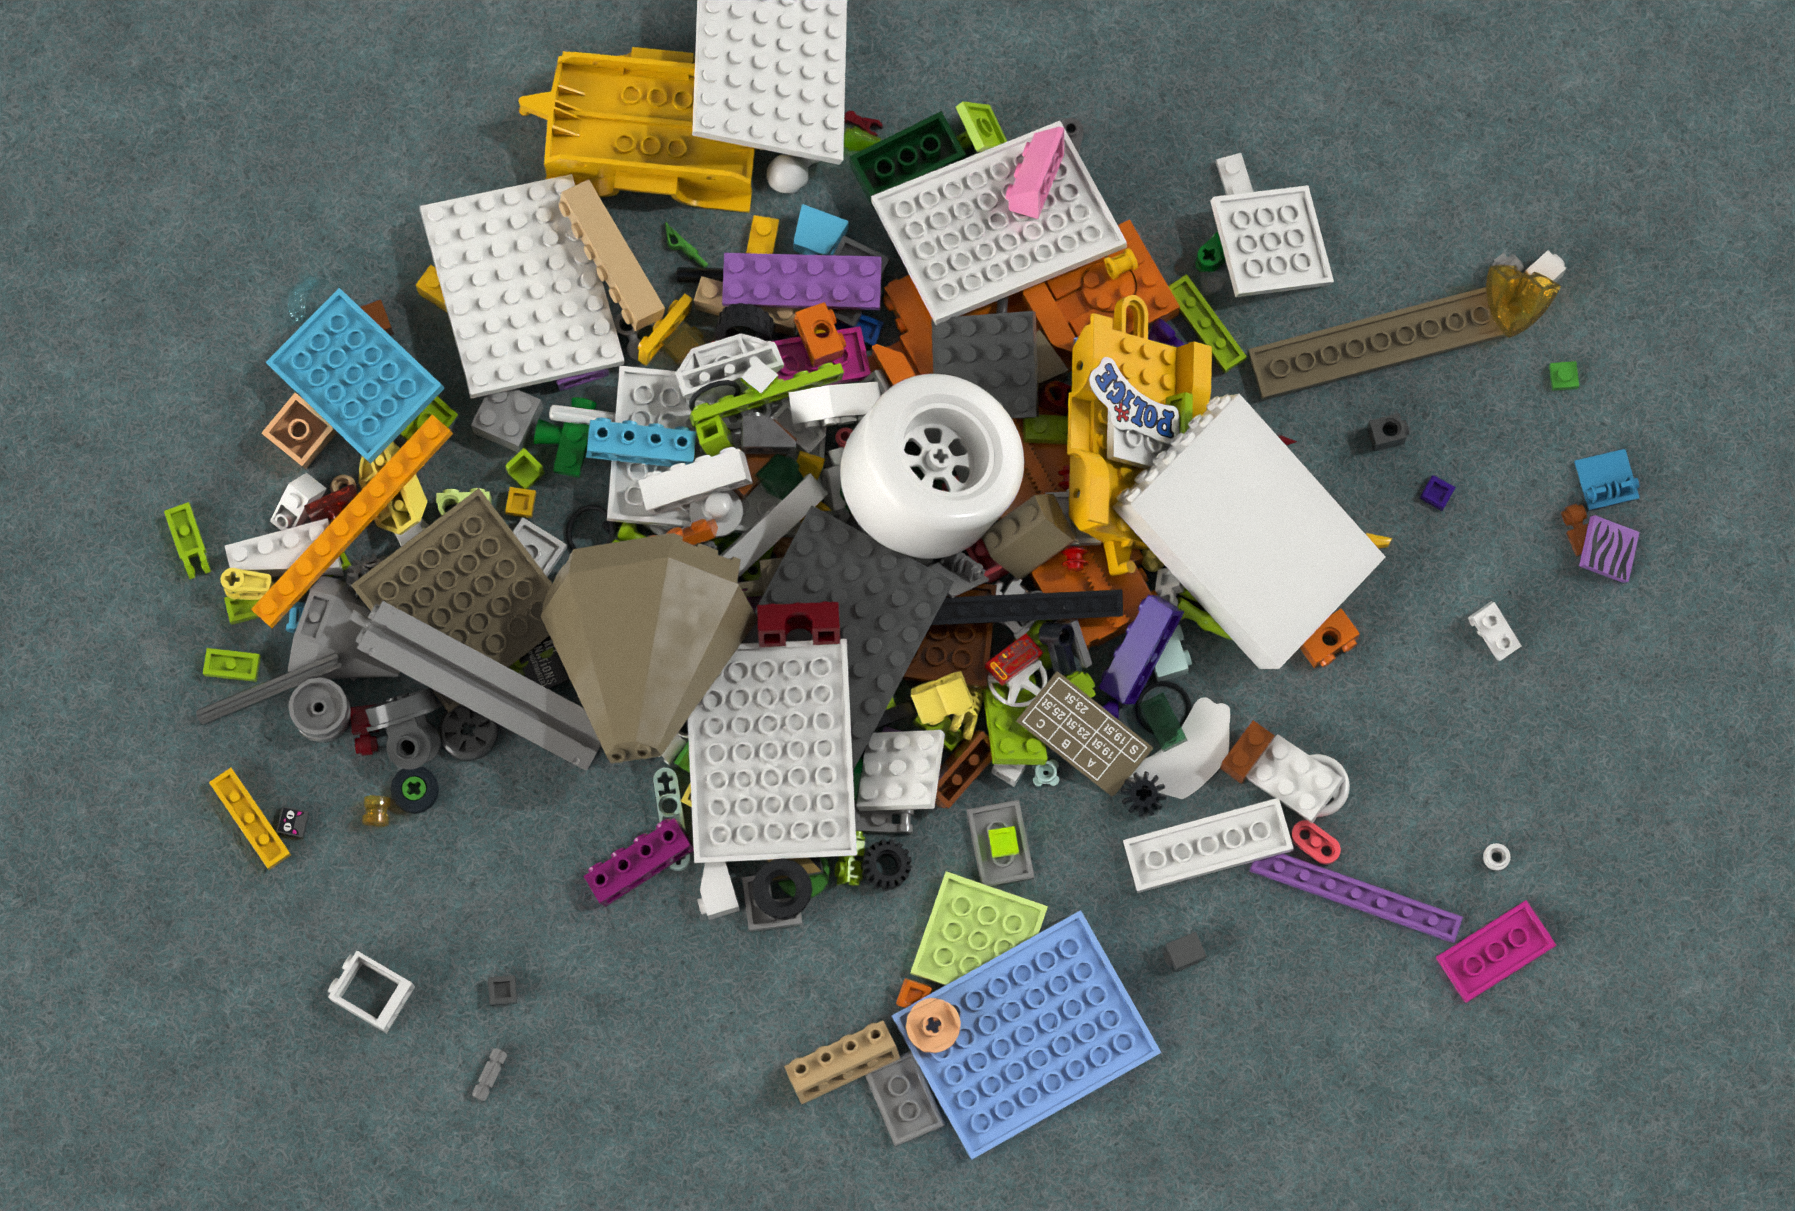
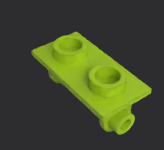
(849, 869)

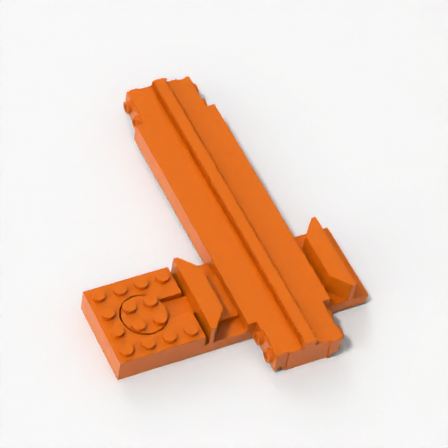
(1062, 311)

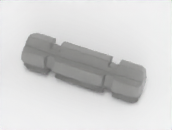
(489, 1074)

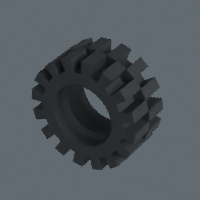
(897, 853)

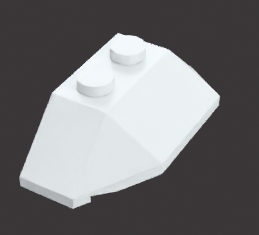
(724, 361)

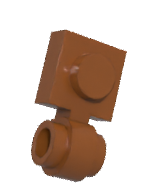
(1574, 516)

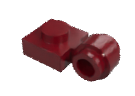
(365, 743)

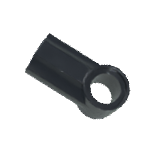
(1059, 641)

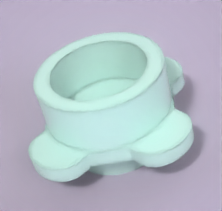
(1052, 778)

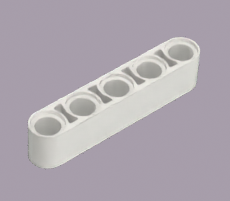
(775, 523)

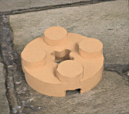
(918, 1019)

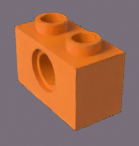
(819, 349)
(1340, 628)

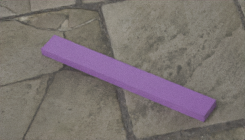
(1359, 895)

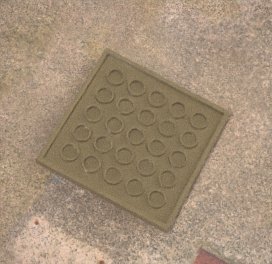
(466, 581)

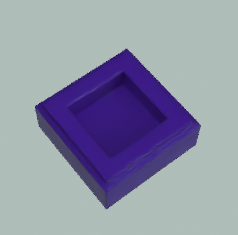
(1437, 492)

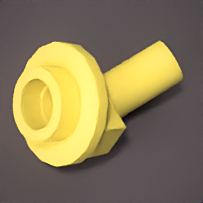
(1151, 561)

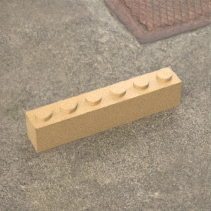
(611, 255)

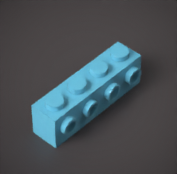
(640, 443)

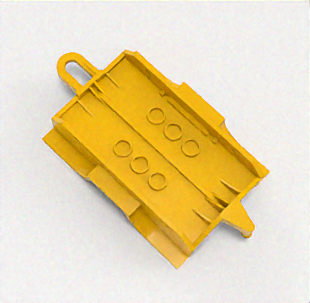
(631, 130)
(1156, 373)

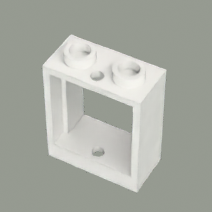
(394, 1004)

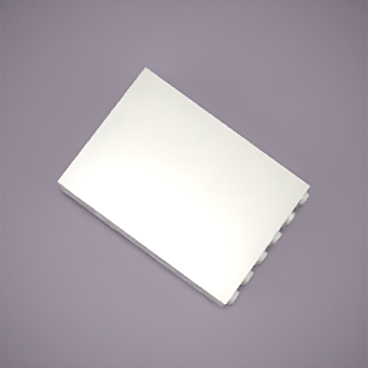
(1248, 531)

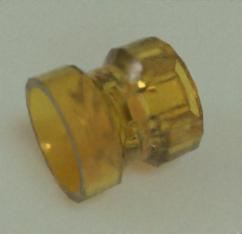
(376, 811)

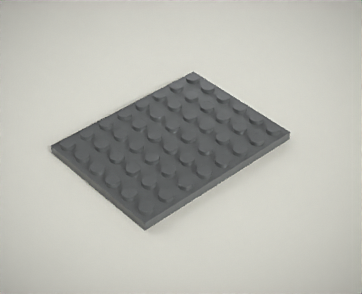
(882, 608)

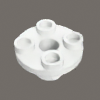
(723, 507)

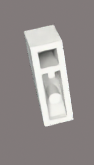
(717, 891)

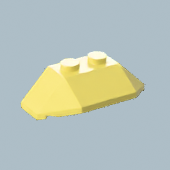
(406, 507)

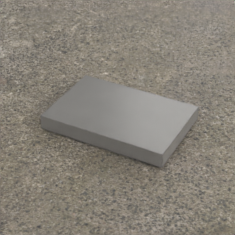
(1006, 868)
(904, 1100)

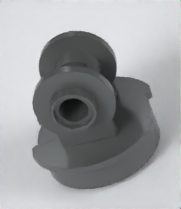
(407, 726)

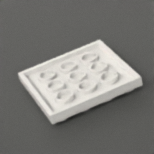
(1271, 241)

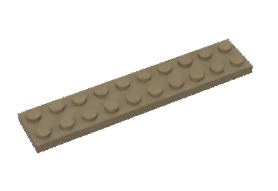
(1373, 343)

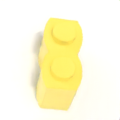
(942, 698)

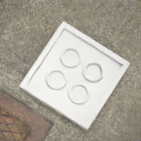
(901, 770)

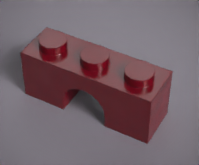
(779, 619)

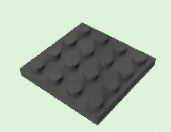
(994, 354)

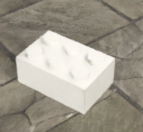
(833, 404)

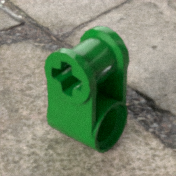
(1212, 249)

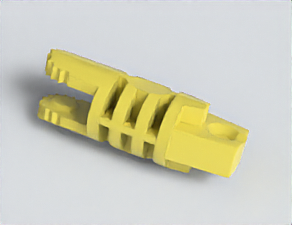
(969, 718)

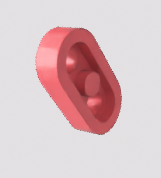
(1316, 841)

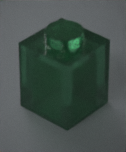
(779, 476)

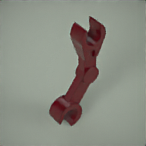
(863, 123)

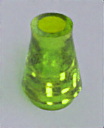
(857, 139)

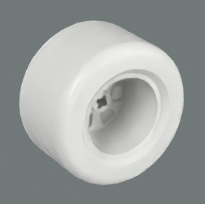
(955, 429)

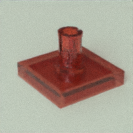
(331, 505)

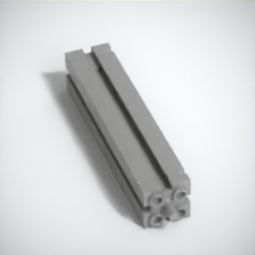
(478, 683)

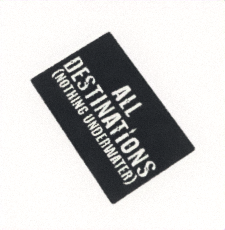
(541, 670)

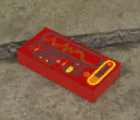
(1014, 659)

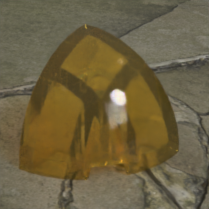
(1518, 298)

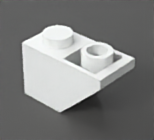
(291, 507)

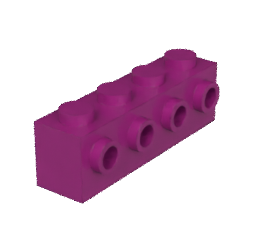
(639, 862)

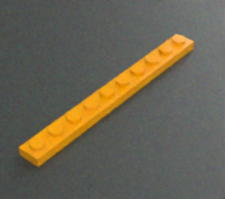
(352, 521)

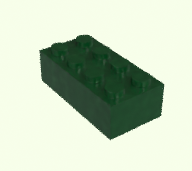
(906, 155)

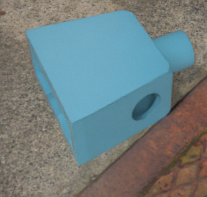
(818, 232)

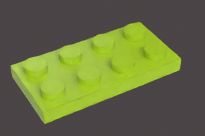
(1009, 739)

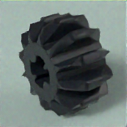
(1137, 788)

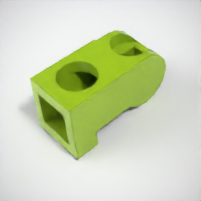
(951, 738)

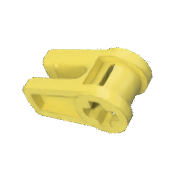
(249, 586)

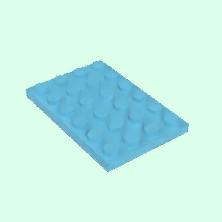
(355, 375)

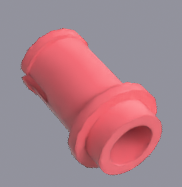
(841, 435)

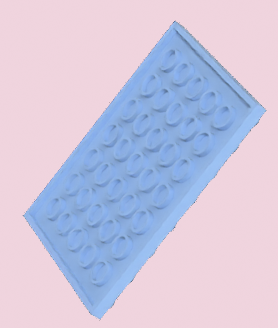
(1032, 1035)

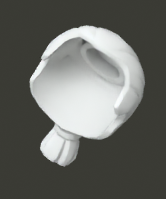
(788, 173)

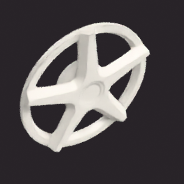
(1019, 683)

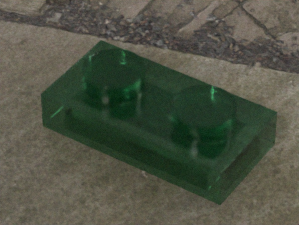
(1163, 722)

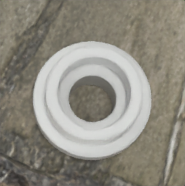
(1496, 848)

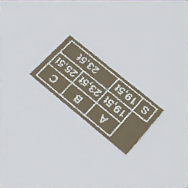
(1084, 734)

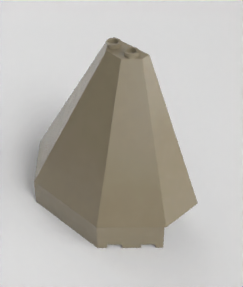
(645, 635)

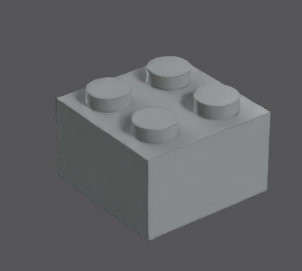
(507, 418)

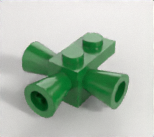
(571, 440)

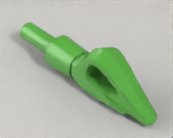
(687, 248)

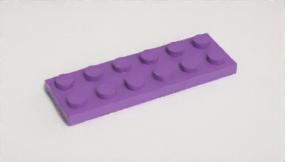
(802, 281)

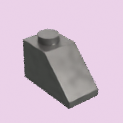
(764, 436)

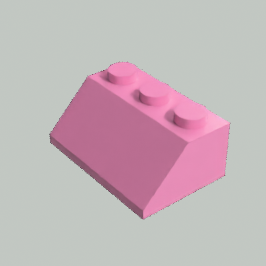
(1036, 173)

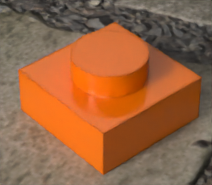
(912, 992)

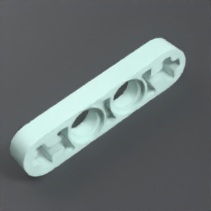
(678, 814)

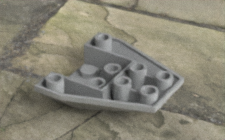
(328, 630)

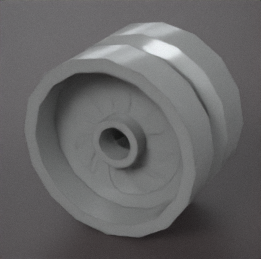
(323, 725)

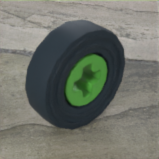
(414, 803)

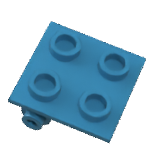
(1607, 479)

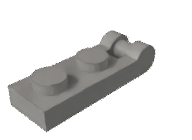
(881, 821)

